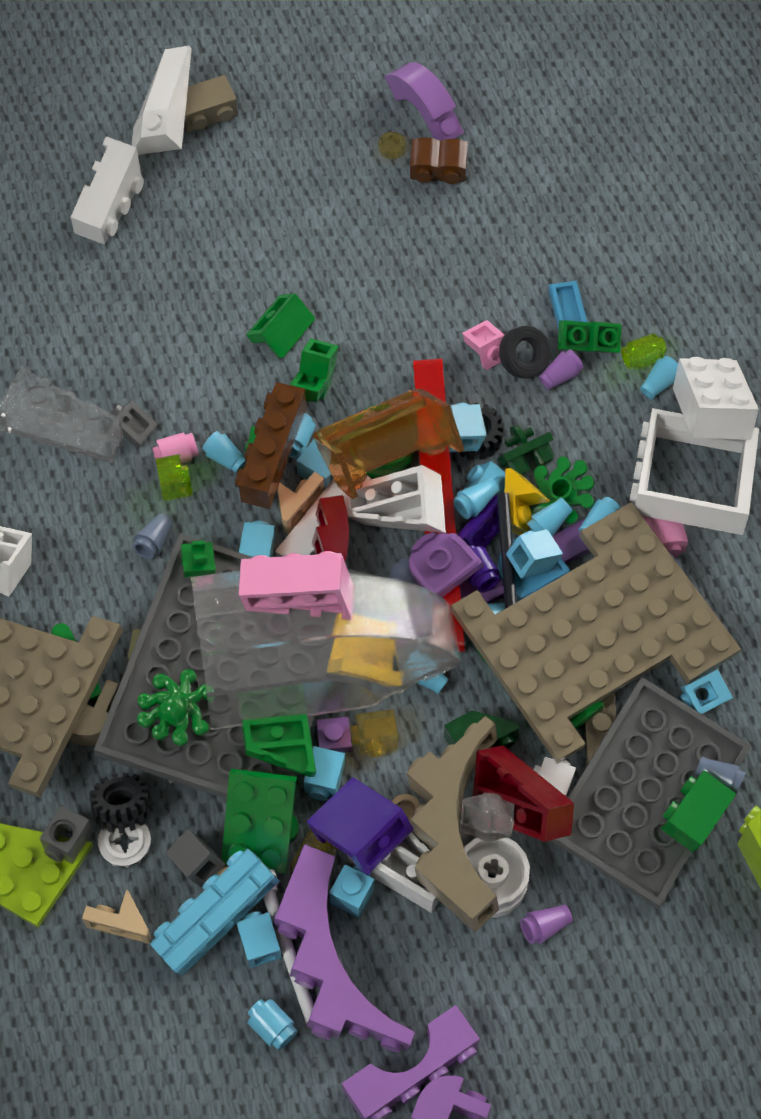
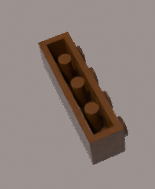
(272, 445)

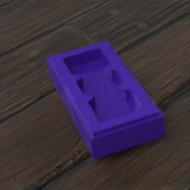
(484, 527)

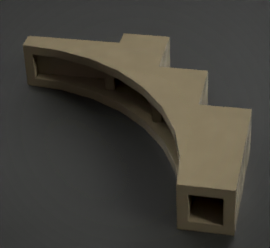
(446, 868)

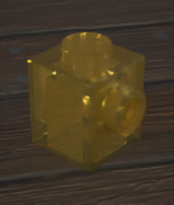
(375, 733)

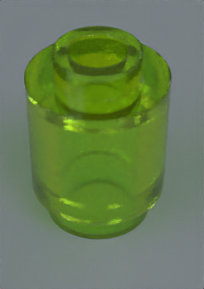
(643, 351)

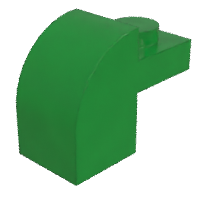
(316, 369)

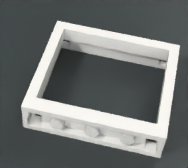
(685, 510)

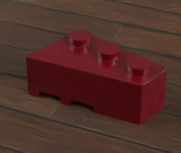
(539, 806)

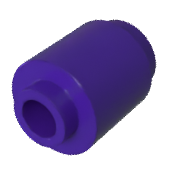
(487, 576)

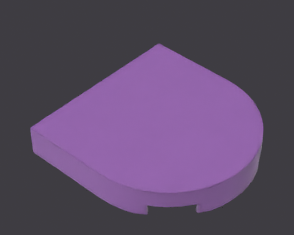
(442, 562)

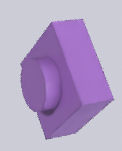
(334, 734)

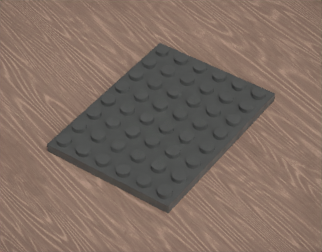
(168, 647)

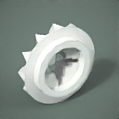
(135, 851)

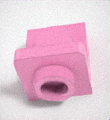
(485, 341)

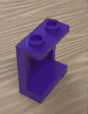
(361, 824)

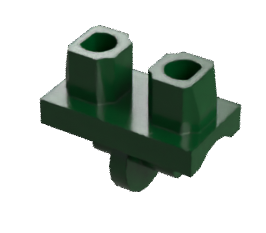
(539, 447)

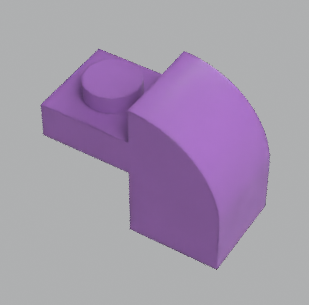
(444, 1096)

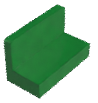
(282, 324)

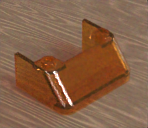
(385, 434)

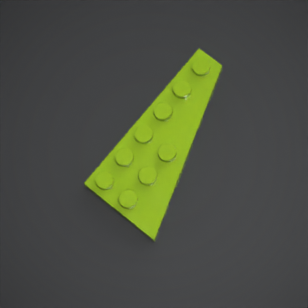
(30, 878)

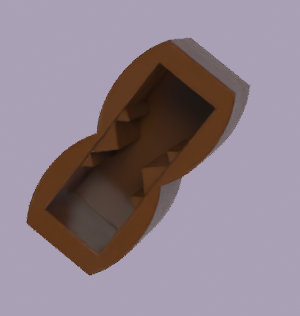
(438, 160)

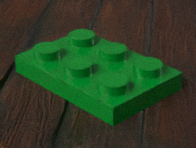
(259, 817)

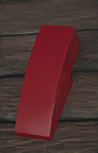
(333, 526)

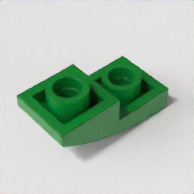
(589, 336)

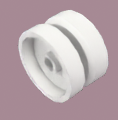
(506, 862)

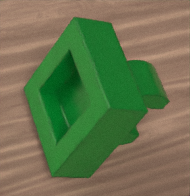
(197, 559)

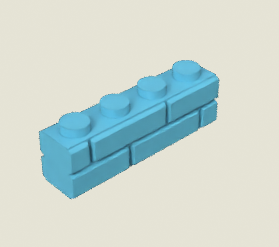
(214, 911)

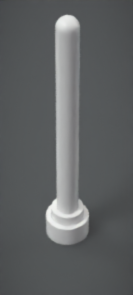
(288, 952)

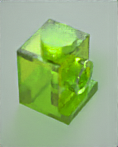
(173, 478)

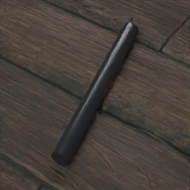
(506, 542)

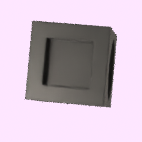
(65, 822)

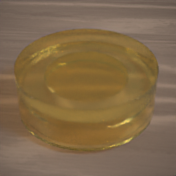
(391, 145)

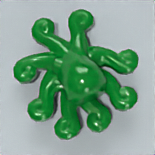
(565, 486)
(174, 707)

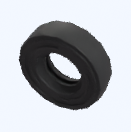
(508, 354)

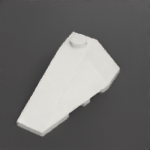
(163, 111)

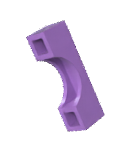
(376, 1090)

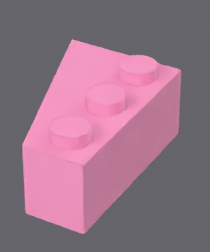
(297, 582)

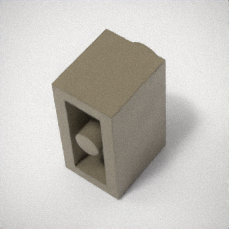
(209, 103)

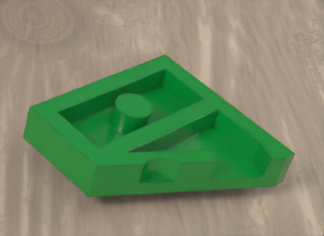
(281, 742)

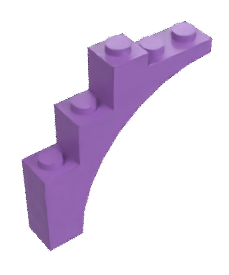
(317, 964)

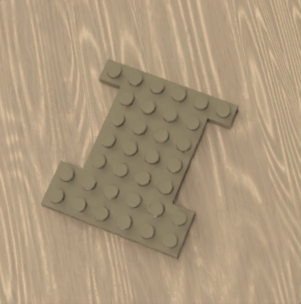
(597, 629)
(45, 693)

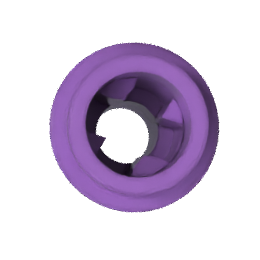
(562, 369)
(544, 923)

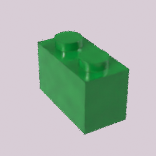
(697, 810)

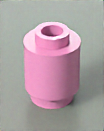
(177, 444)

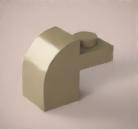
(93, 718)

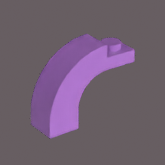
(429, 96)

